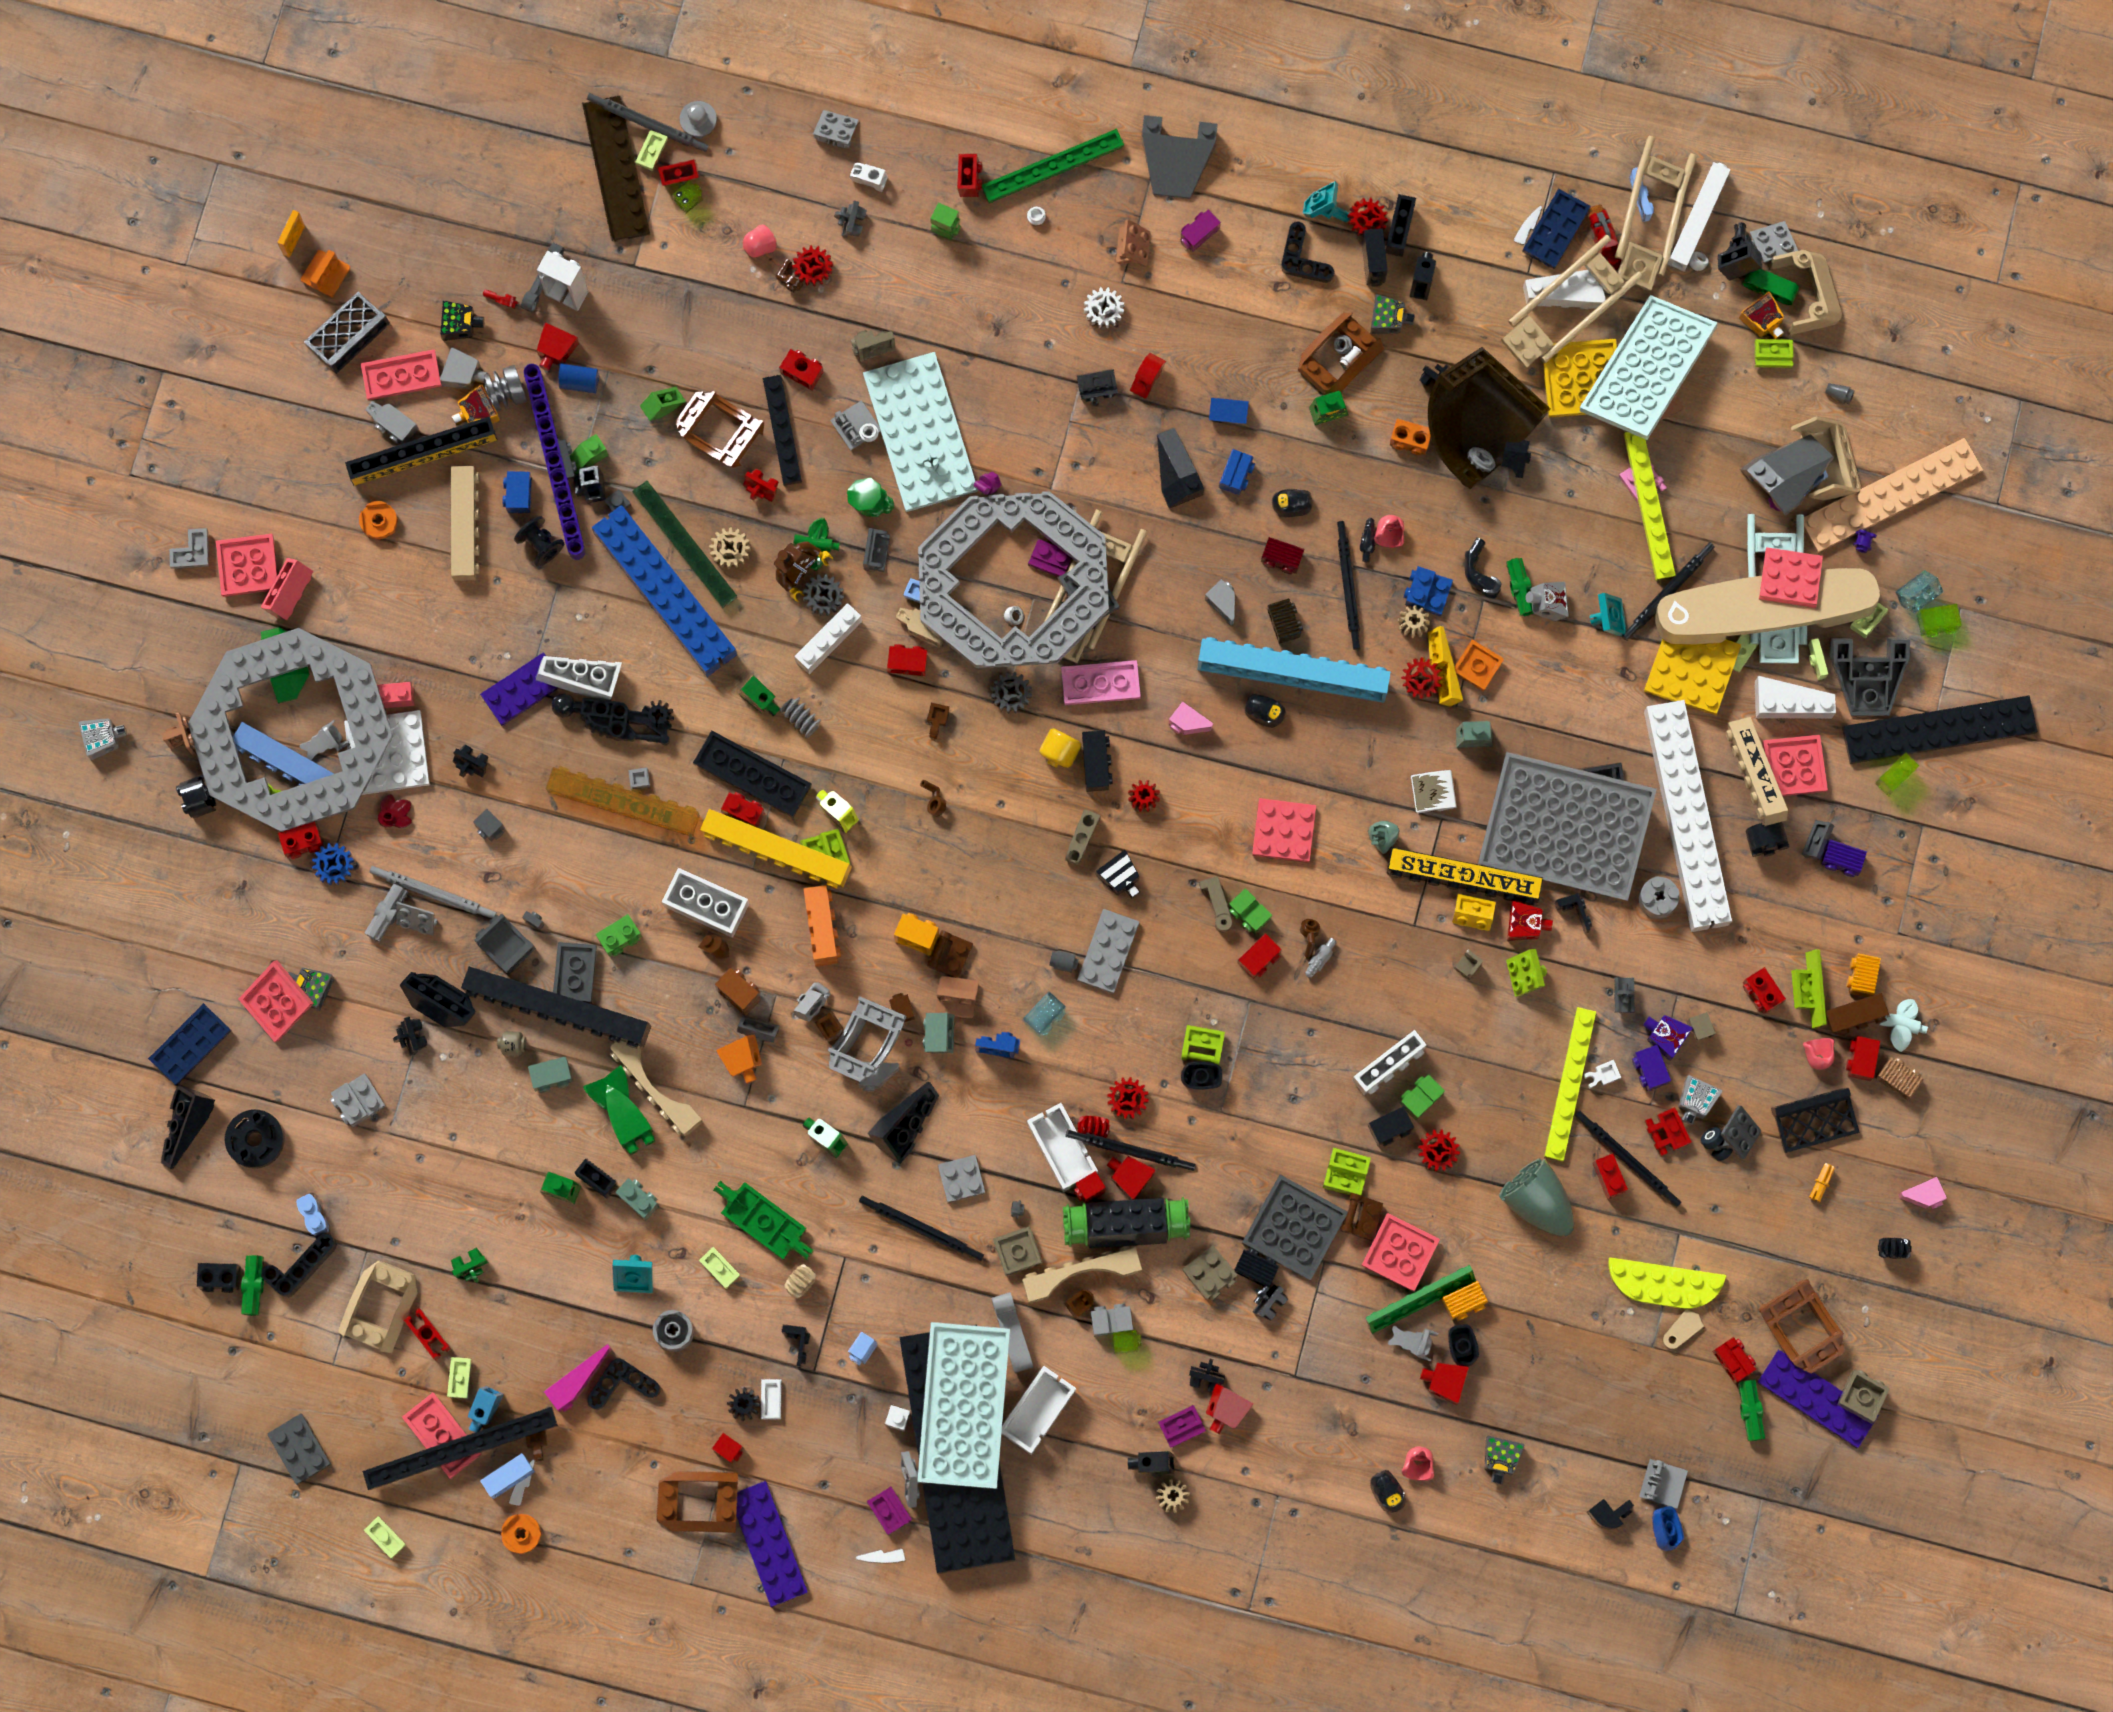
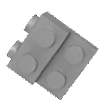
(357, 1100)

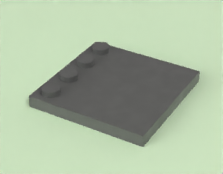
(1295, 1227)

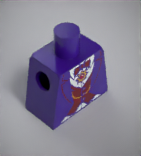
(1667, 1034)

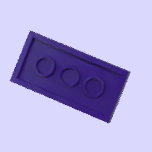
(517, 692)

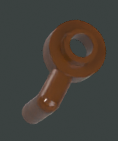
(791, 282)
(936, 805)
(1310, 929)

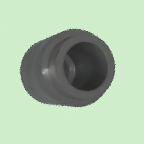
(1064, 961)

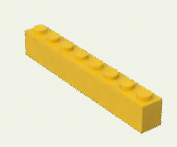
(775, 848)

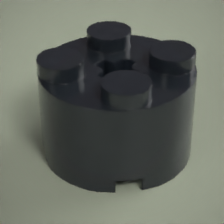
(196, 797)
(1766, 839)

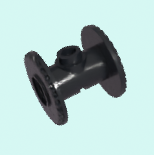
(540, 540)

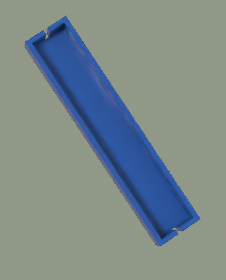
(664, 591)

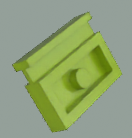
(1773, 353)

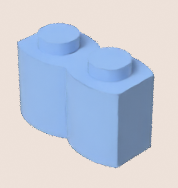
(314, 1220)
(862, 1349)

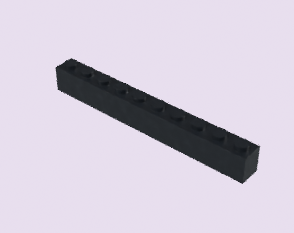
(556, 1007)

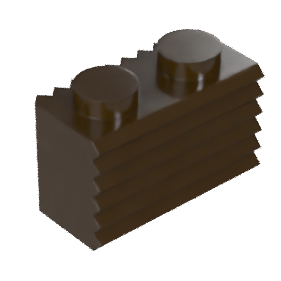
(1284, 620)

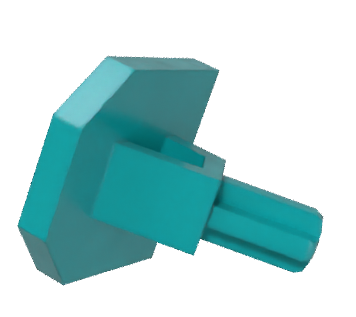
(1324, 203)

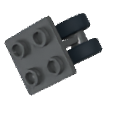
(1737, 1135)

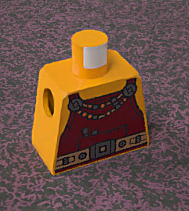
(1764, 317)
(475, 407)

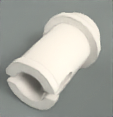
(1350, 358)

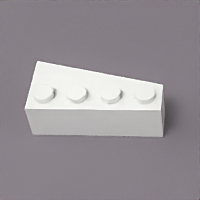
(1577, 291)
(580, 676)
(1788, 700)

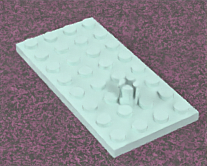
(1648, 367)
(920, 432)
(963, 1405)

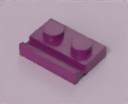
(1049, 558)
(1181, 1426)
(889, 1510)

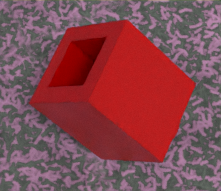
(728, 1448)

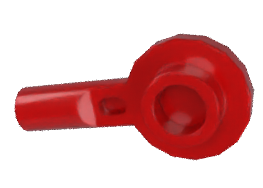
(508, 300)

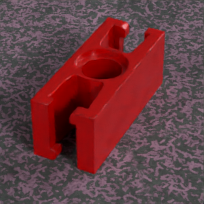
(435, 1334)

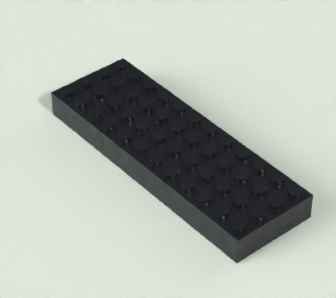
(965, 1522)

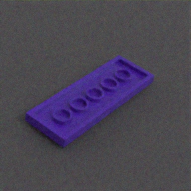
(1813, 1398)
(769, 1544)

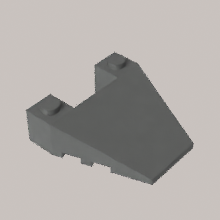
(1176, 161)
(1869, 681)

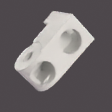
(869, 176)

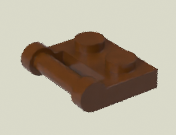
(955, 958)
(1367, 1218)

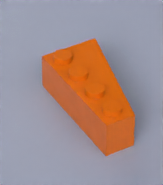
(820, 925)

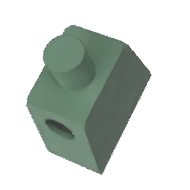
(1474, 734)

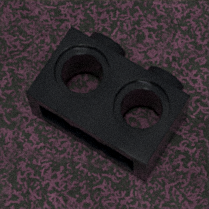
(219, 1271)

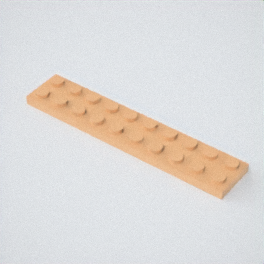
(1891, 495)

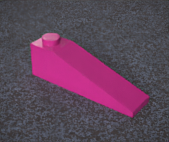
(568, 1388)

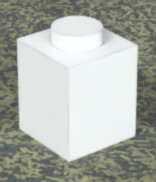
(897, 1418)

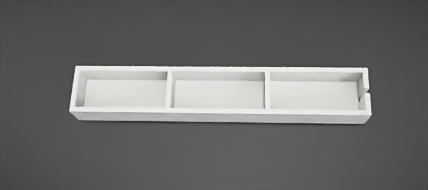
(1687, 816)

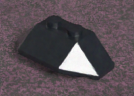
(437, 999)

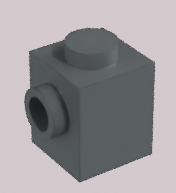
(489, 826)

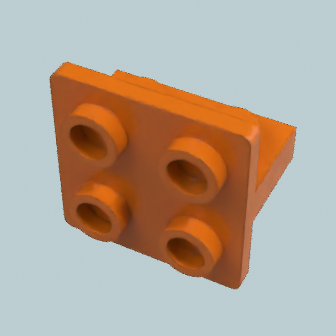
(325, 272)

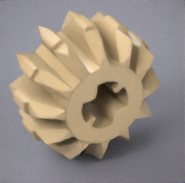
(1420, 619)
(800, 1281)
(1178, 1500)

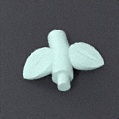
(1904, 1024)

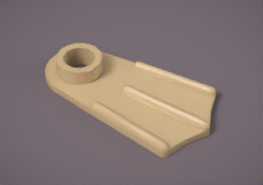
(1683, 1329)

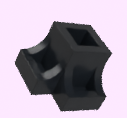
(1516, 457)
(590, 484)

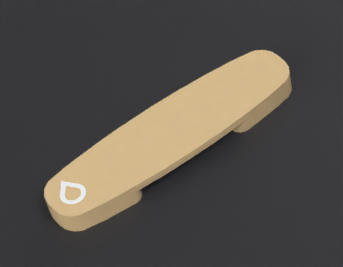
(1734, 608)

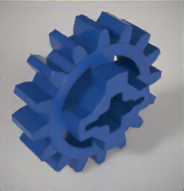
(329, 870)

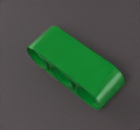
(1764, 282)

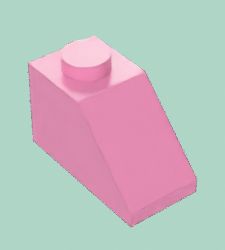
(1188, 721)
(1925, 1194)

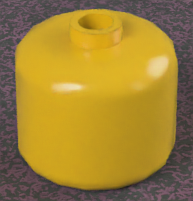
(1060, 748)

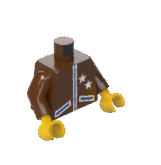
(795, 562)

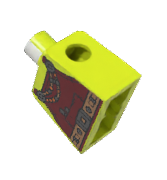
(837, 810)

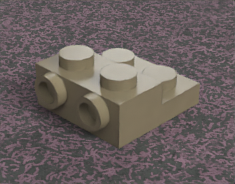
(867, 346)
(1210, 1273)
(1863, 1396)

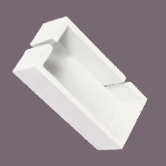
(559, 274)
(1062, 1153)
(1037, 1410)

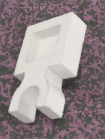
(1605, 1073)

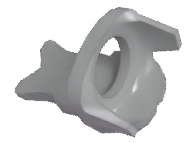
(326, 738)
(1416, 1343)

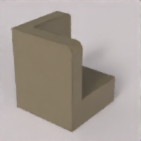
(1469, 964)
(1701, 1026)

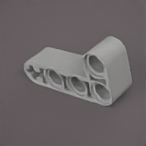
(1008, 1318)

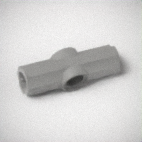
(385, 913)

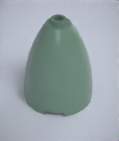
(1540, 1199)

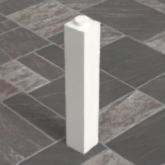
(1699, 216)

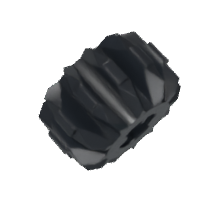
(1894, 1248)
(740, 1410)

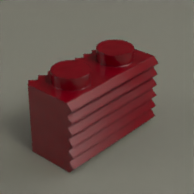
(1282, 556)

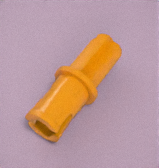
(1822, 1182)

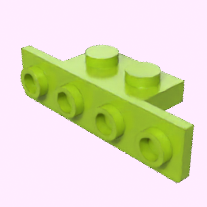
(1809, 990)

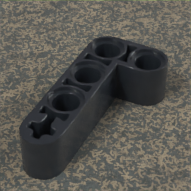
(302, 1262)

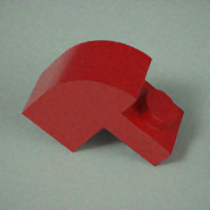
(1147, 375)

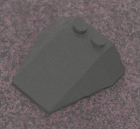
(1789, 471)

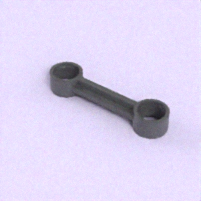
(531, 297)

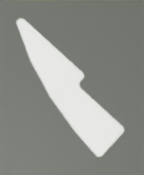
(1527, 225)
(517, 1494)
(880, 1557)

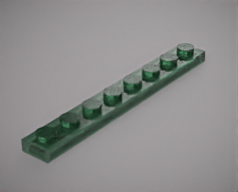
(684, 544)

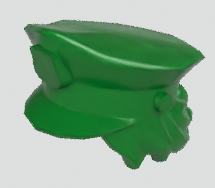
(869, 498)

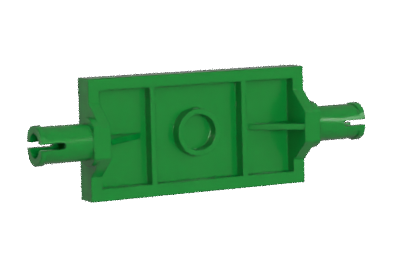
(763, 1220)

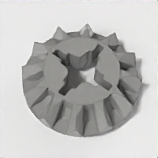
(1481, 459)

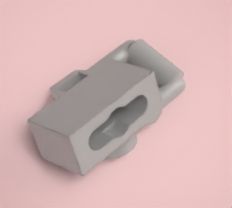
(811, 1001)

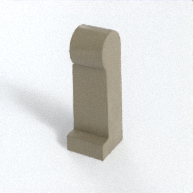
(1082, 836)
(1218, 902)

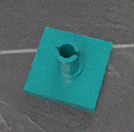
(1610, 615)
(633, 1275)

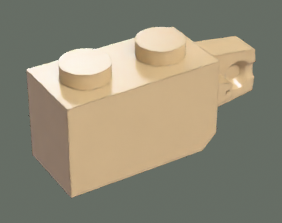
(916, 628)

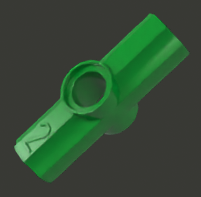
(1519, 585)
(252, 1285)
(1751, 1410)

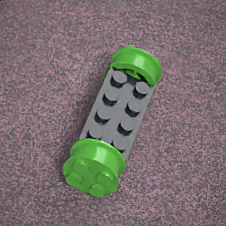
(1126, 1222)

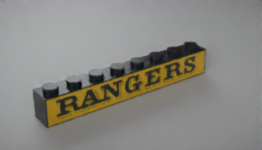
(421, 451)
(1464, 875)

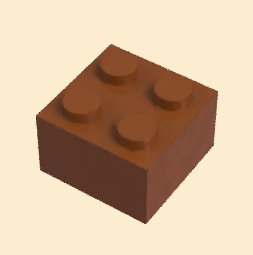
(737, 991)

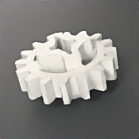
(1110, 310)

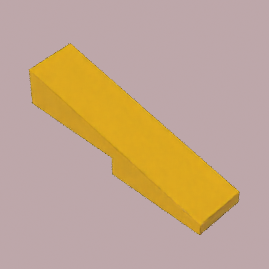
(1440, 653)

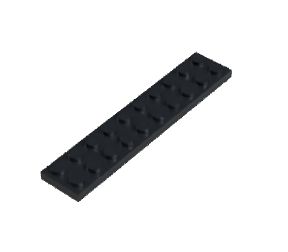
(1939, 729)

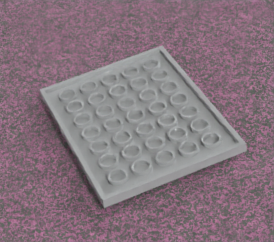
(1567, 825)

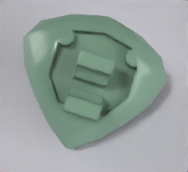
(1383, 835)

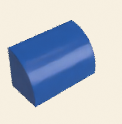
(578, 378)
(1228, 410)

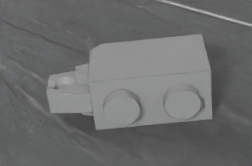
(393, 422)

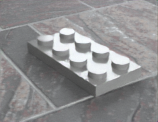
(1108, 951)

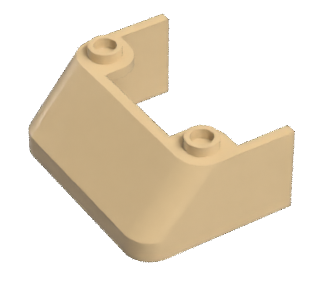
(1827, 308)
(1841, 472)

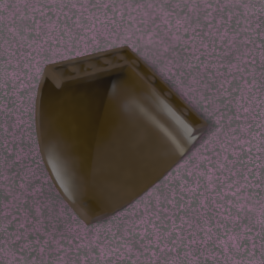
(1481, 408)

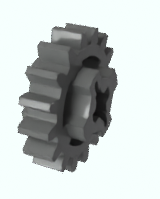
(827, 601)
(1017, 697)

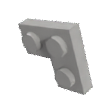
(195, 555)
(910, 1475)

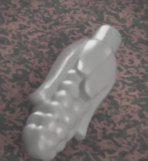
(1321, 956)

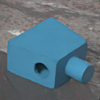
(488, 1401)

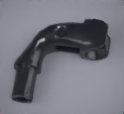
(1487, 585)

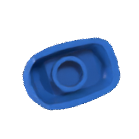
(1667, 1528)

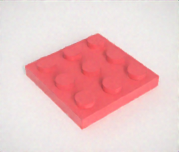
(246, 564)
(1790, 577)
(1797, 764)
(1284, 830)
(275, 1001)
(1400, 1252)

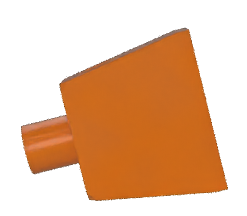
(741, 1057)

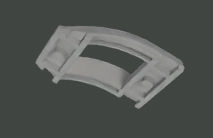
(876, 1014)

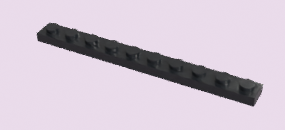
(460, 1448)

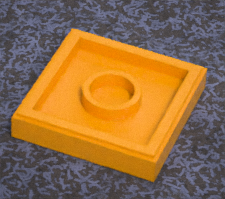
(291, 233)

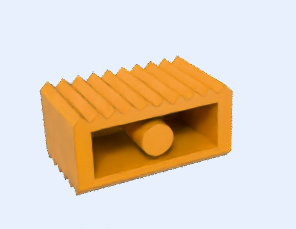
(1863, 975)
(1465, 1301)

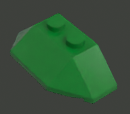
(289, 684)

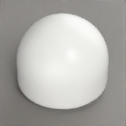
(1696, 264)
(1008, 615)

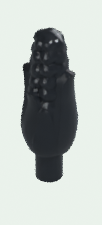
(1367, 543)

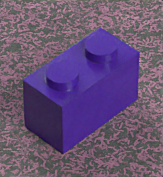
(1651, 1068)

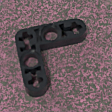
(1294, 257)
(624, 1376)

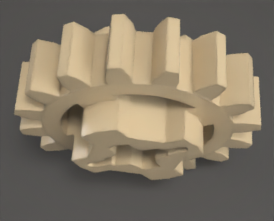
(734, 542)

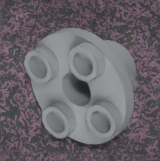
(698, 119)

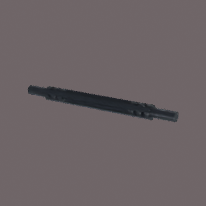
(1348, 585)
(1669, 589)
(1131, 1150)
(1628, 1159)
(921, 1228)

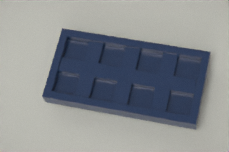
(1556, 228)
(189, 1044)

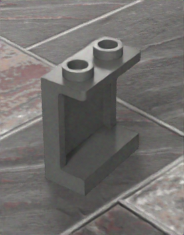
(504, 944)

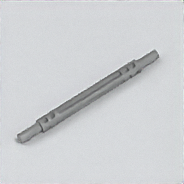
(432, 892)

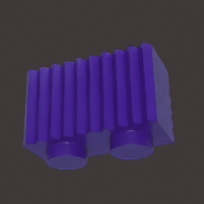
(1843, 858)

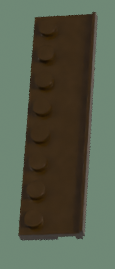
(616, 172)

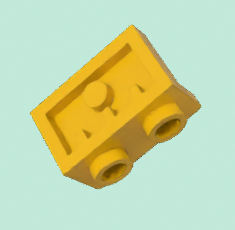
(1474, 912)

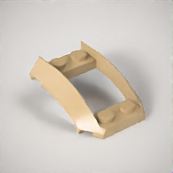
(371, 1333)

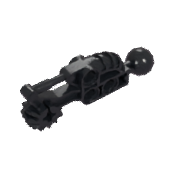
(603, 724)

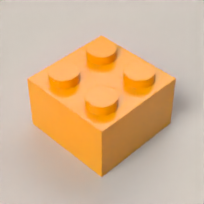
(916, 933)

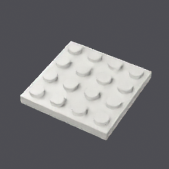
(404, 758)

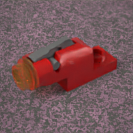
(1602, 226)

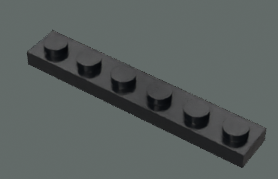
(782, 430)

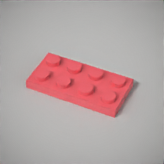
(401, 375)
(436, 1426)

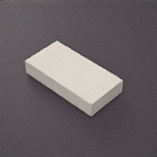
(770, 1399)

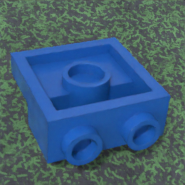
(1428, 591)
(1004, 1046)

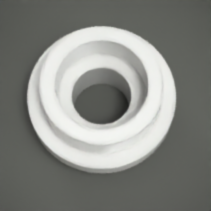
(868, 427)

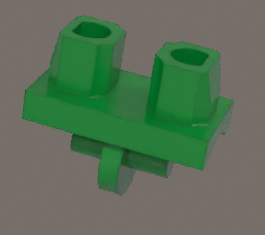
(477, 1261)

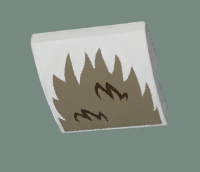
(1433, 791)

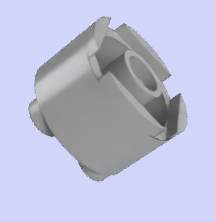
(1668, 902)
(663, 1325)

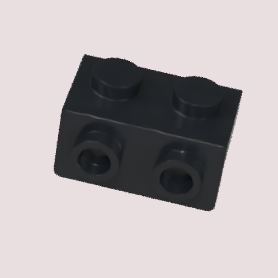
(1097, 384)

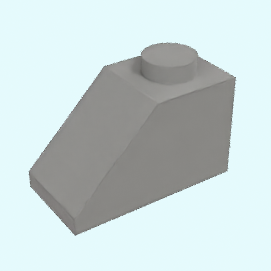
(1222, 599)
(879, 1077)

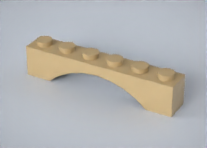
(682, 1115)
(1121, 1263)

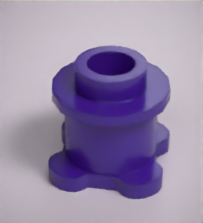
(1864, 541)

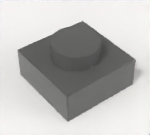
(616, 500)
(533, 919)

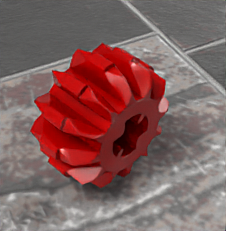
(1139, 790)
(1094, 1125)

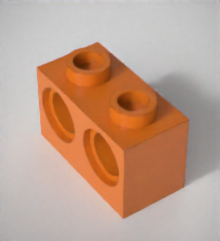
(1412, 432)

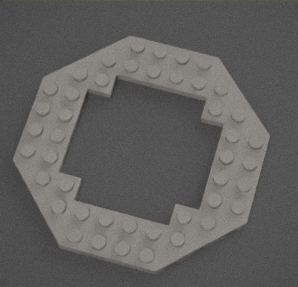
(1062, 629)
(267, 660)

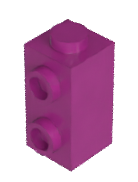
(1200, 230)

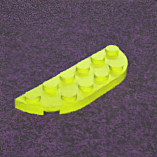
(1664, 1284)

